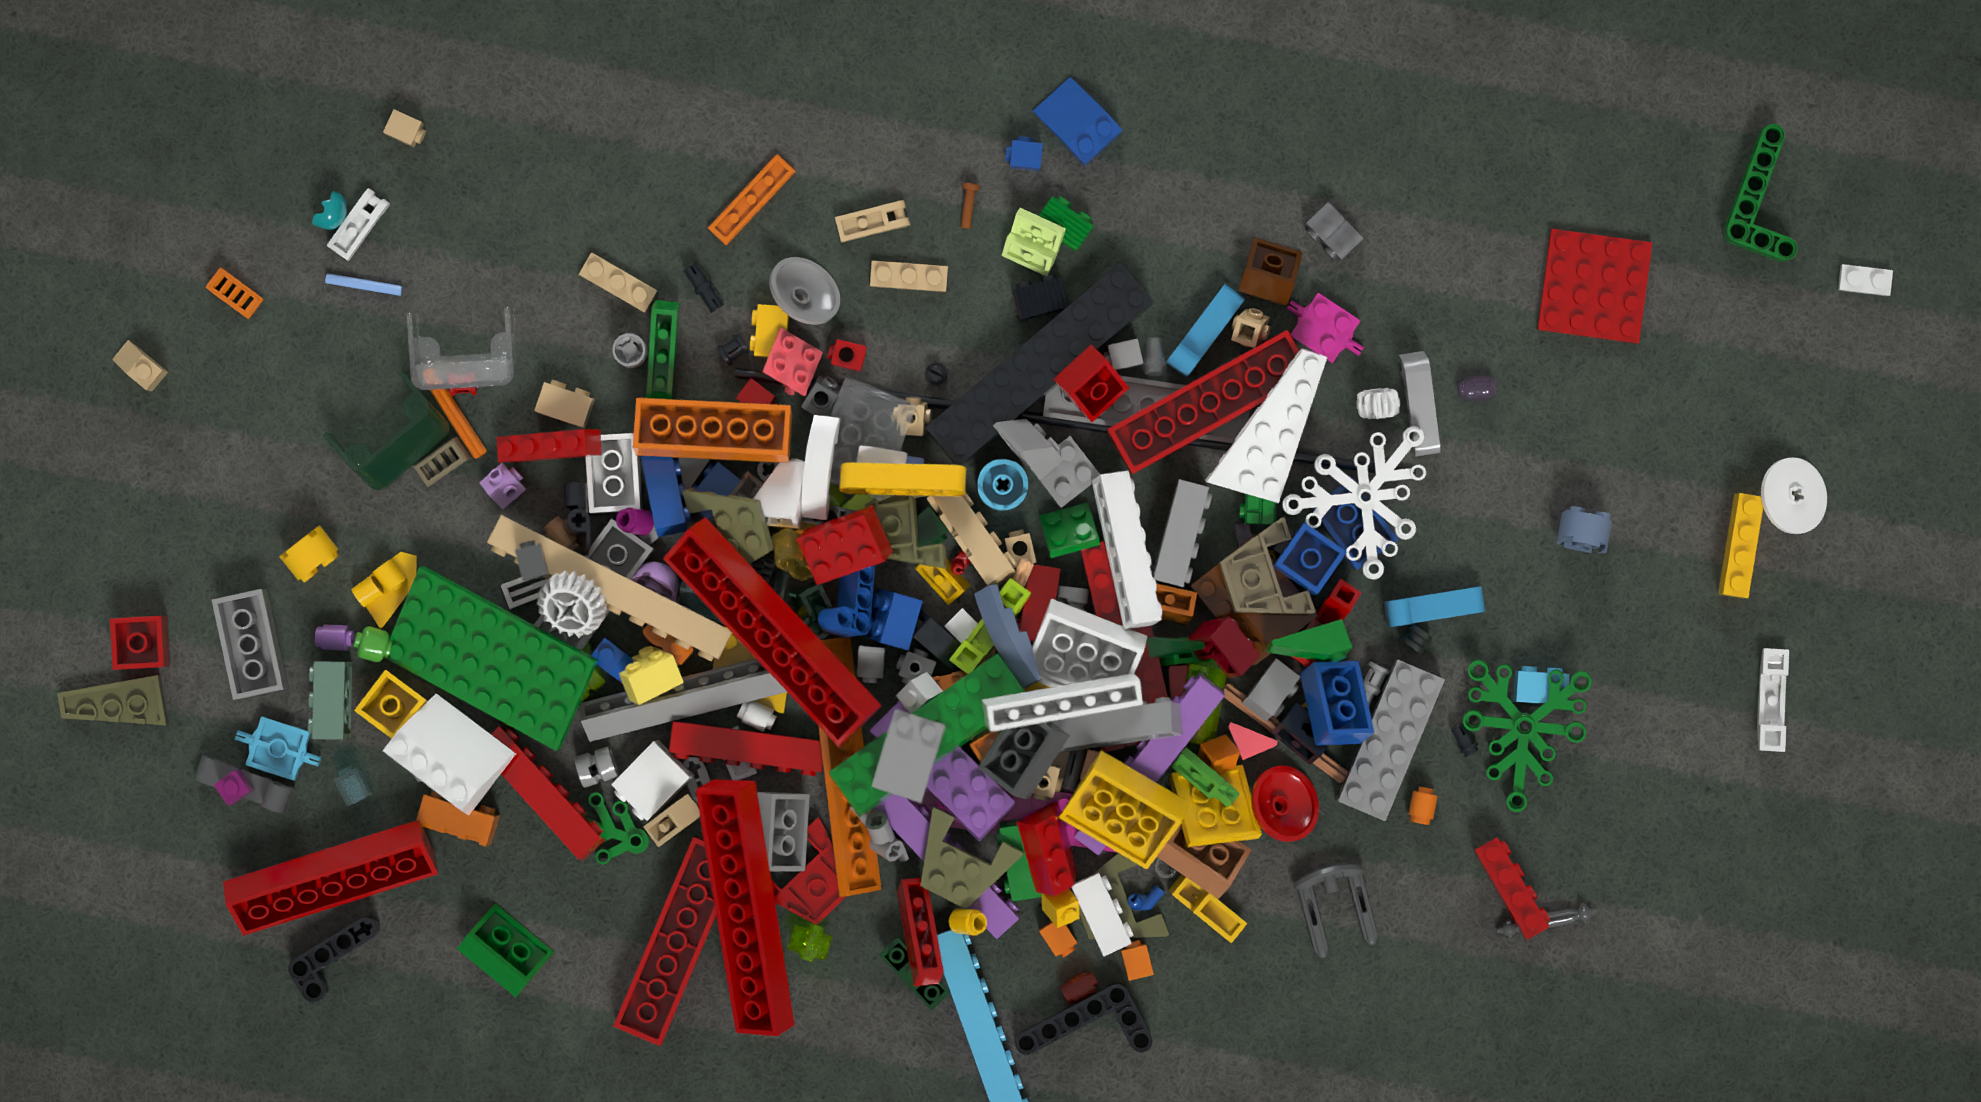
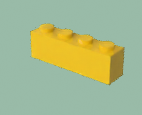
(1741, 545)

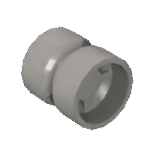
(630, 350)
(1073, 596)
(605, 766)

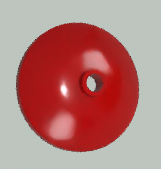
(1295, 803)

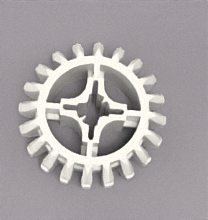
(585, 602)

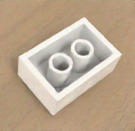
(614, 476)

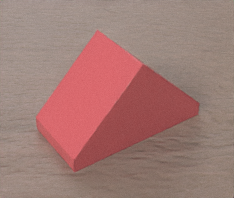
(1248, 741)

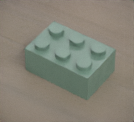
(331, 700)

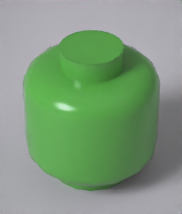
(372, 644)

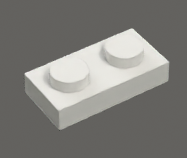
(1865, 280)

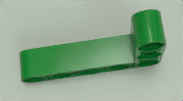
(1754, 199)

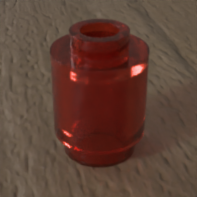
(1079, 987)

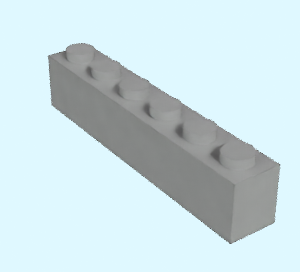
(1122, 725)

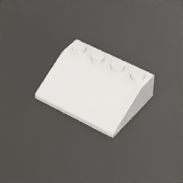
(1083, 647)
(449, 753)

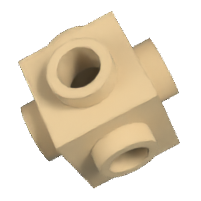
(1250, 328)
(922, 417)
(1054, 784)

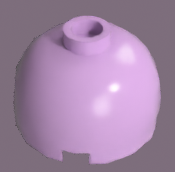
(658, 579)

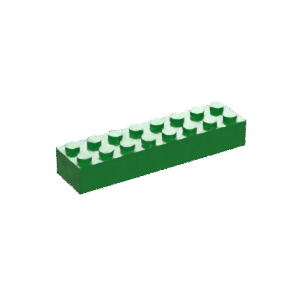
(956, 708)

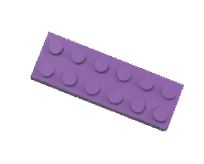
(961, 787)

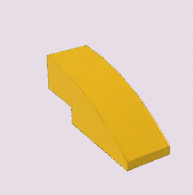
(1208, 908)

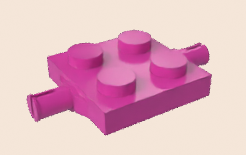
(1325, 327)

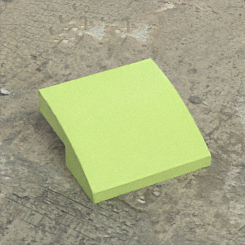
(1033, 242)

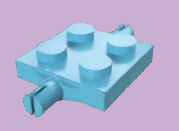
(278, 748)

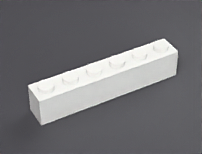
(1127, 550)
(1062, 702)

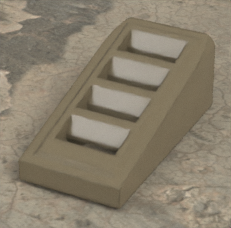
(460, 450)

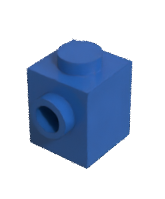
(1024, 154)

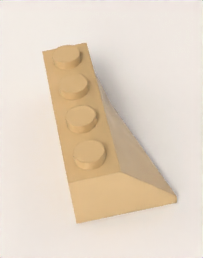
(973, 538)

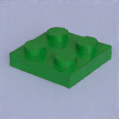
(1069, 530)

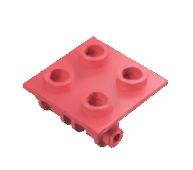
(792, 362)

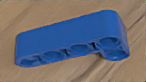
(854, 606)

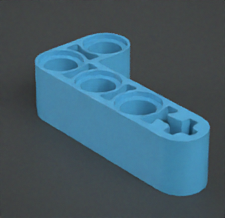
(1205, 330)
(1434, 606)

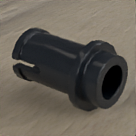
(1464, 740)

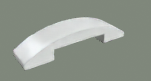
(818, 467)
(1772, 700)

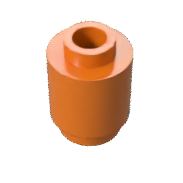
(1422, 805)

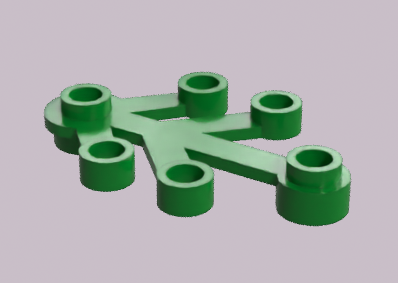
(611, 831)

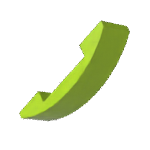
(979, 643)

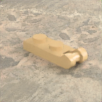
(871, 221)

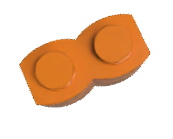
(668, 645)

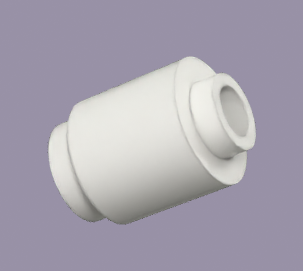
(757, 715)

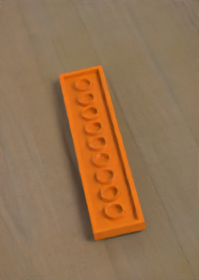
(854, 859)

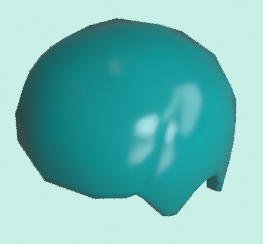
(334, 212)

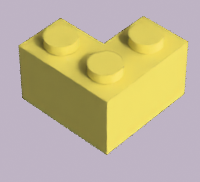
(650, 675)

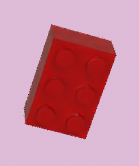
(844, 545)

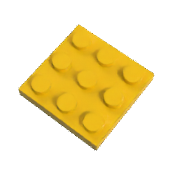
(1209, 819)

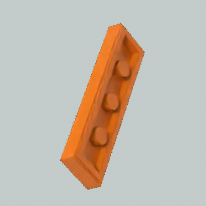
(751, 199)

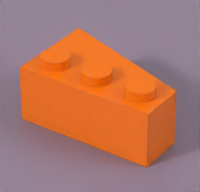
(444, 817)

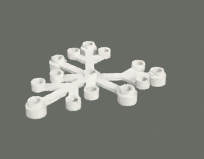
(1384, 472)

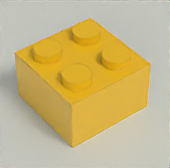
(389, 704)

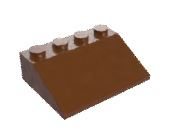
(1258, 627)

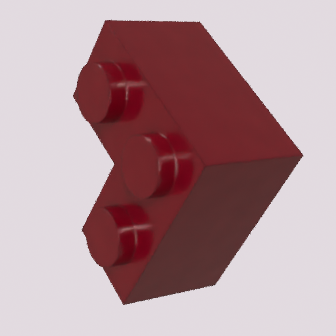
(1225, 645)

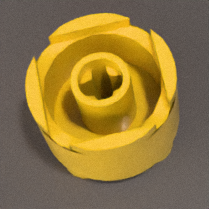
(309, 553)

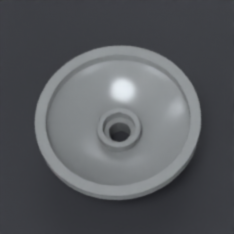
(804, 290)

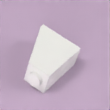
(783, 494)

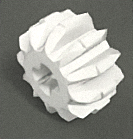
(1378, 403)

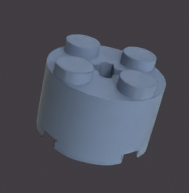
(1584, 530)

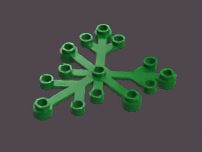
(1521, 755)

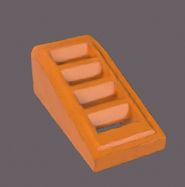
(218, 277)

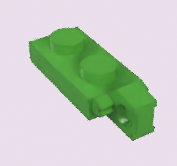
(1204, 778)

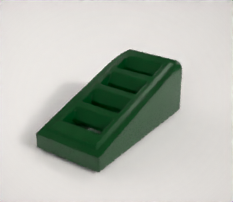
(1165, 647)

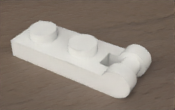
(357, 225)

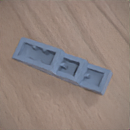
(1010, 643)

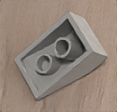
(908, 756)

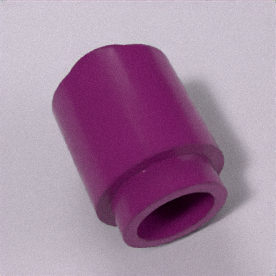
(635, 521)

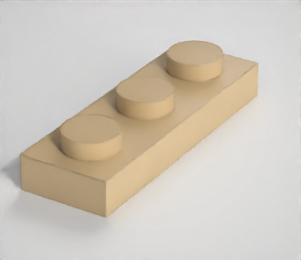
(908, 276)
(618, 282)

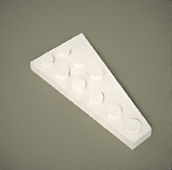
(1268, 442)

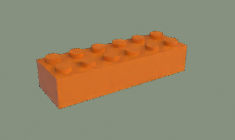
(712, 430)

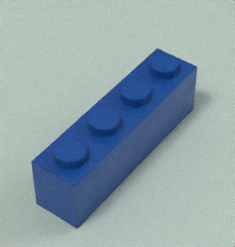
(665, 495)

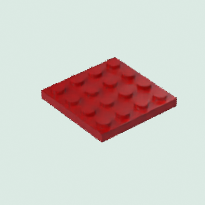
(1594, 286)

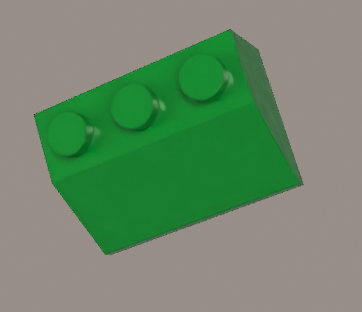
(505, 950)

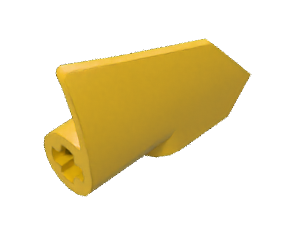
(387, 587)

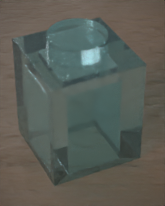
(352, 785)

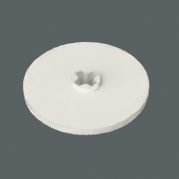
(1778, 502)

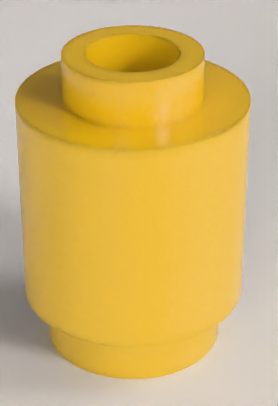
(967, 921)

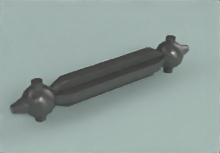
(1557, 918)

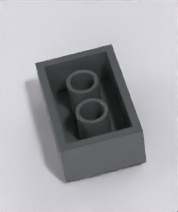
(1023, 756)

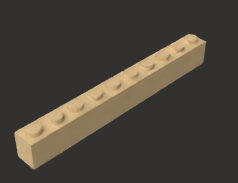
(620, 592)

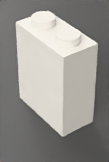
(651, 781)

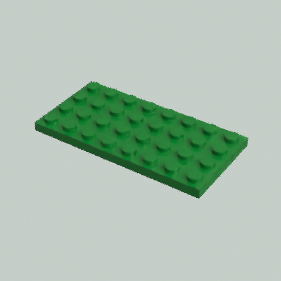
(490, 658)

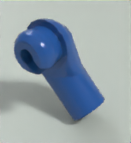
(1145, 901)

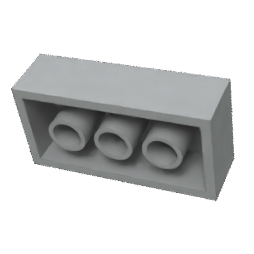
(1180, 533)
(250, 644)

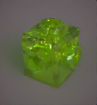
(810, 942)

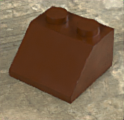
(1270, 271)

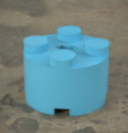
(1003, 470)

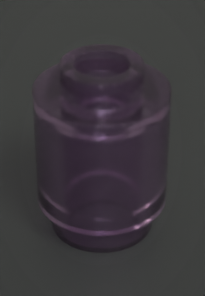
(1477, 388)

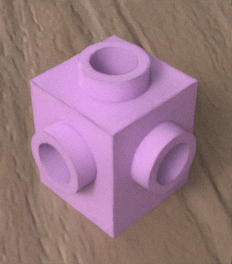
(503, 485)

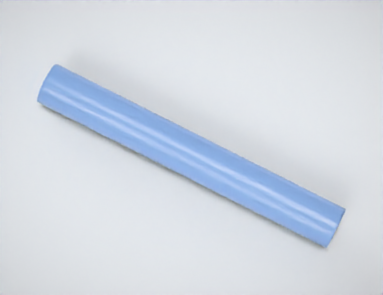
(363, 284)

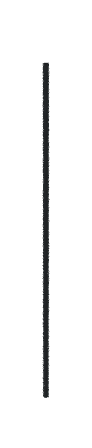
(1038, 418)

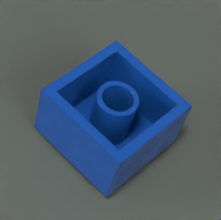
(1309, 559)
(893, 618)

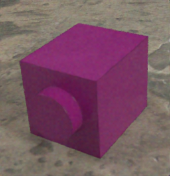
(234, 787)

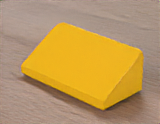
(944, 581)

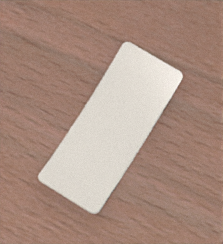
(879, 455)

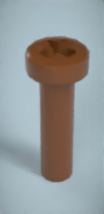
(970, 189)

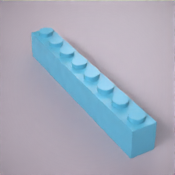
(977, 1018)

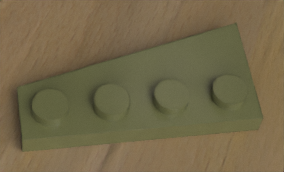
(124, 701)

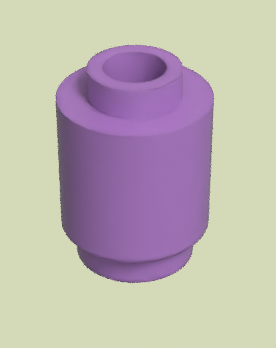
(334, 637)

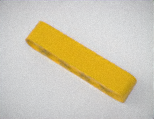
(902, 479)

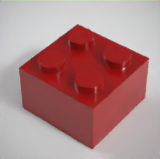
(1091, 383)
(139, 642)

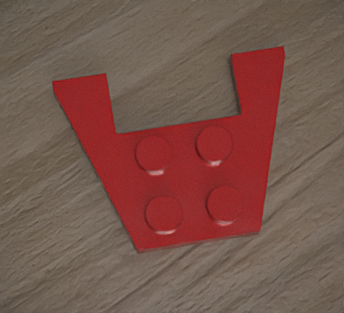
(813, 891)

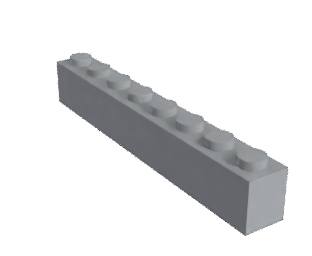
(695, 696)

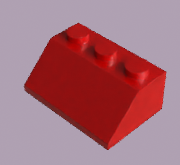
(1048, 850)

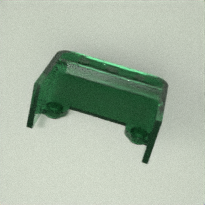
(404, 449)

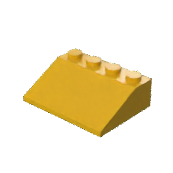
(1124, 810)

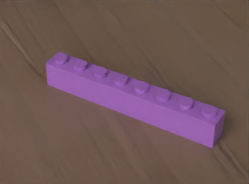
(1157, 754)
(913, 827)

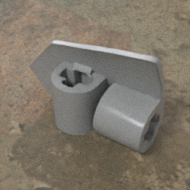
(882, 836)

